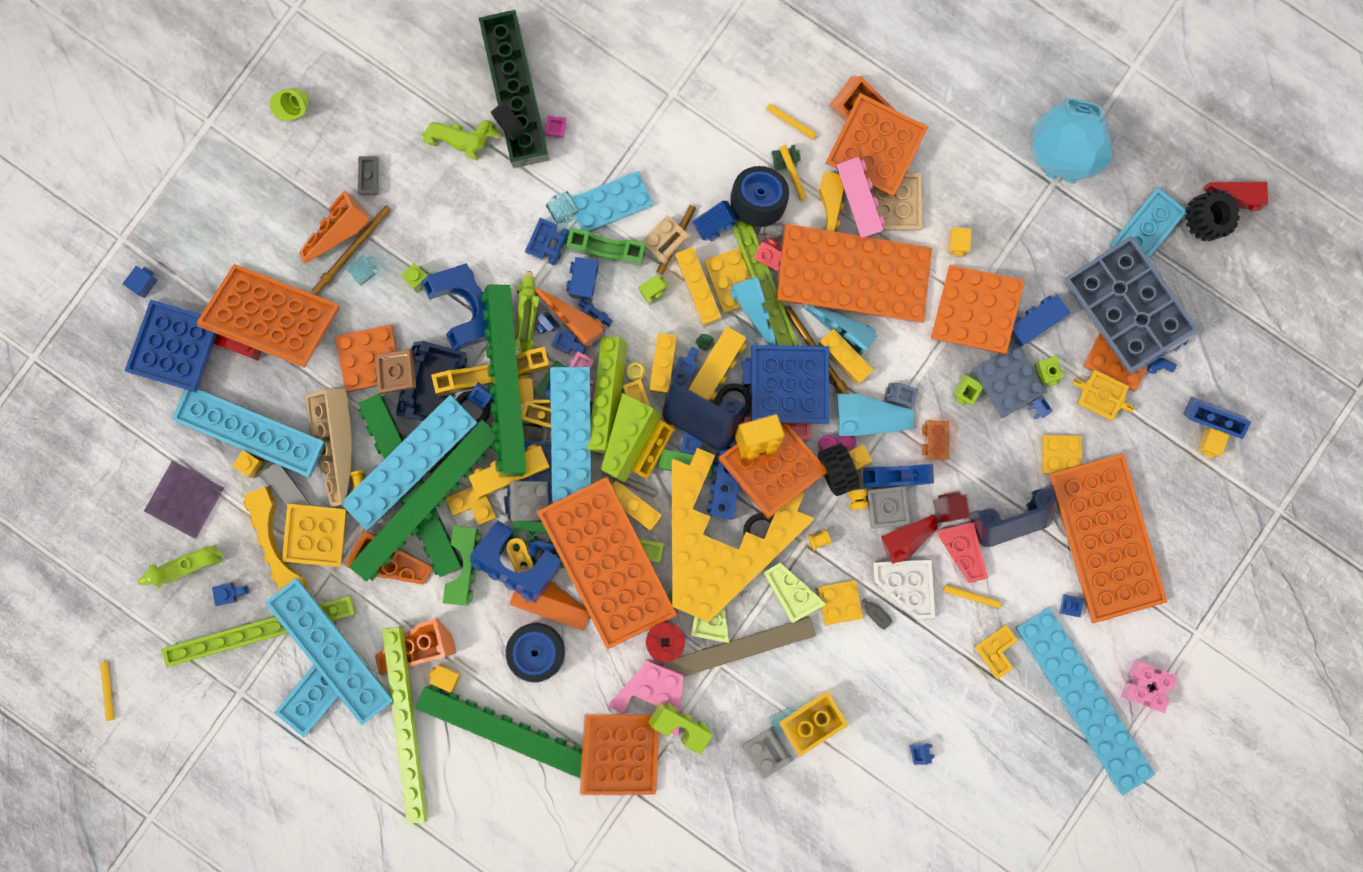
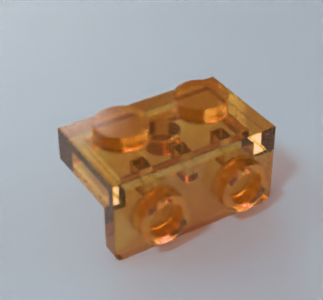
(936, 440)

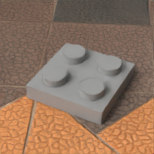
(527, 499)
(888, 507)

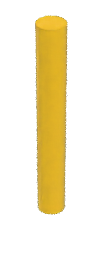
(791, 121)
(792, 171)
(972, 596)
(107, 691)

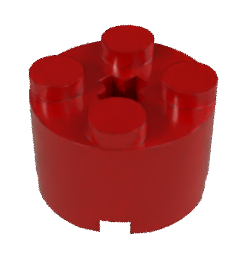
(665, 653)

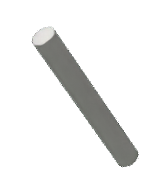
(636, 485)

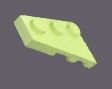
(792, 593)
(715, 629)

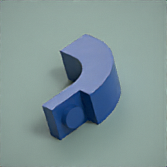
(898, 476)

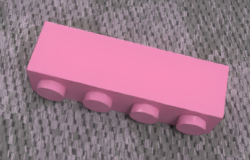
(860, 197)

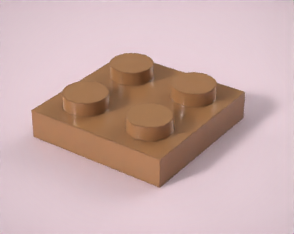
(395, 371)

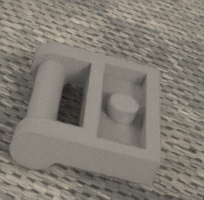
(762, 756)

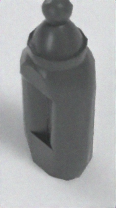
(877, 614)

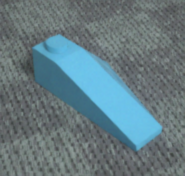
(750, 299)
(853, 332)
(866, 416)

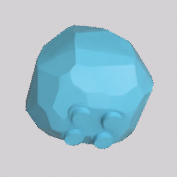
(1072, 141)

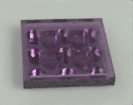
(184, 499)

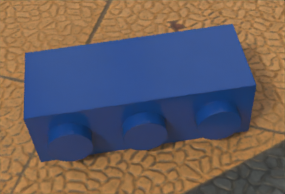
(1039, 319)
(1217, 417)

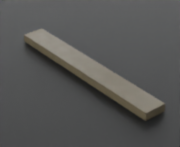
(743, 647)

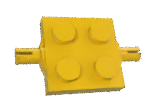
(1102, 395)

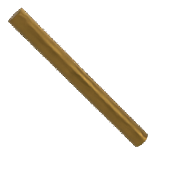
(684, 223)

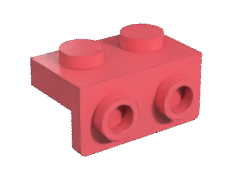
(769, 253)

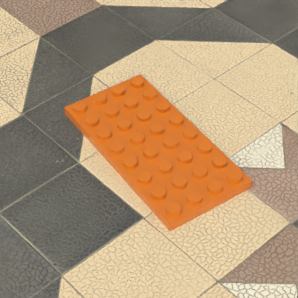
(853, 273)
(1107, 538)
(607, 562)

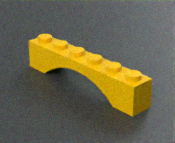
(831, 195)
(467, 378)
(262, 509)

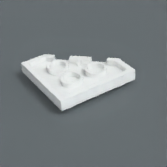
(909, 585)

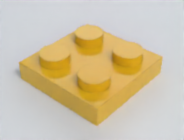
(1060, 452)
(841, 601)

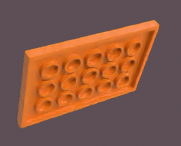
(268, 315)

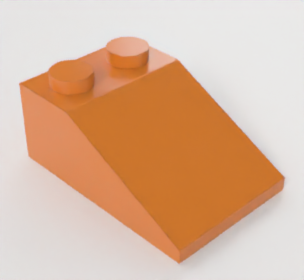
(847, 96)

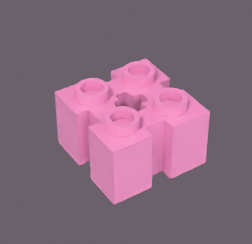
(1160, 683)

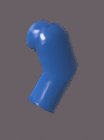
(1161, 363)

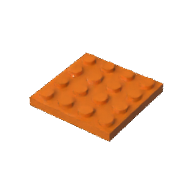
(881, 138)
(978, 309)
(775, 477)
(619, 755)

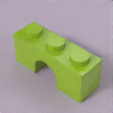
(667, 718)

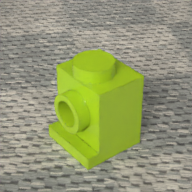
(653, 288)
(973, 390)

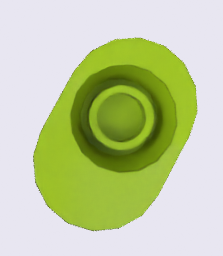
(289, 104)

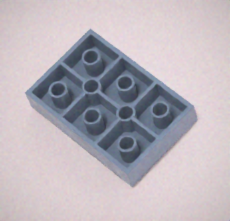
(1131, 306)

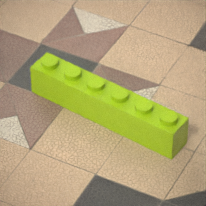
(607, 392)

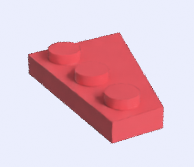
(965, 550)

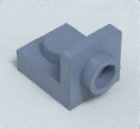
(901, 394)

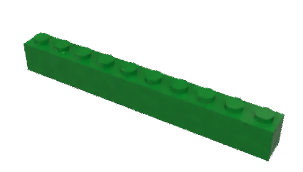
(505, 381)
(423, 501)
(432, 532)
(501, 729)

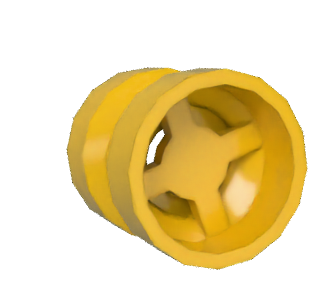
(858, 495)

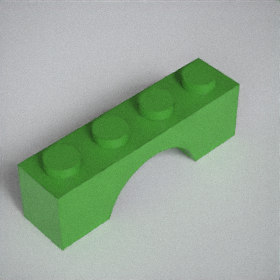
(617, 250)
(459, 591)

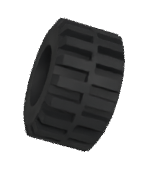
(1224, 212)
(840, 469)

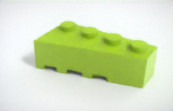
(628, 436)

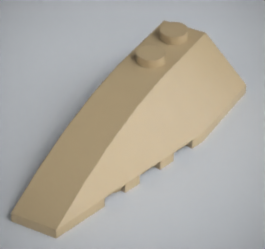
(330, 422)

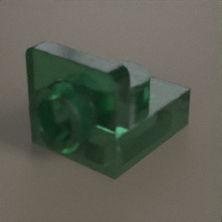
(778, 161)

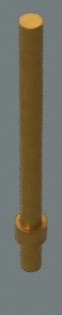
(326, 278)
(839, 385)

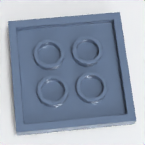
(1009, 380)

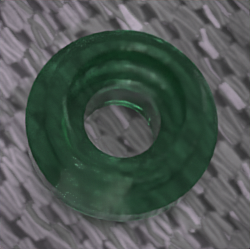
(705, 342)

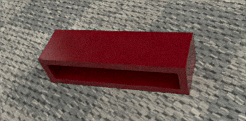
(951, 507)

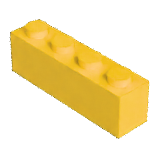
(698, 287)
(717, 364)
(488, 481)

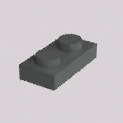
(368, 175)

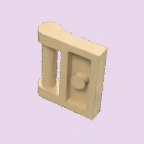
(662, 235)

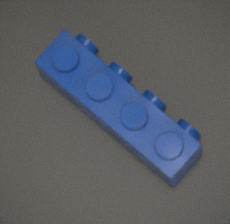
(724, 490)

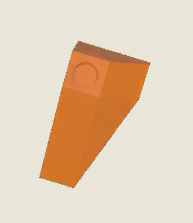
(344, 221)
(581, 324)
(401, 567)
(554, 605)
(423, 644)

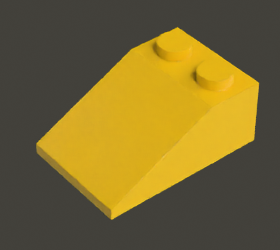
(813, 723)

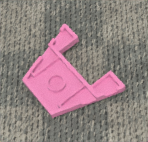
(653, 684)

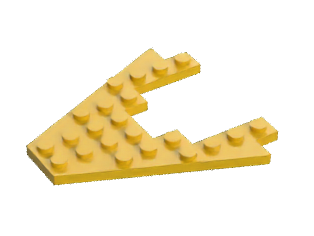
(708, 571)

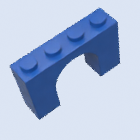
(461, 282)
(528, 583)

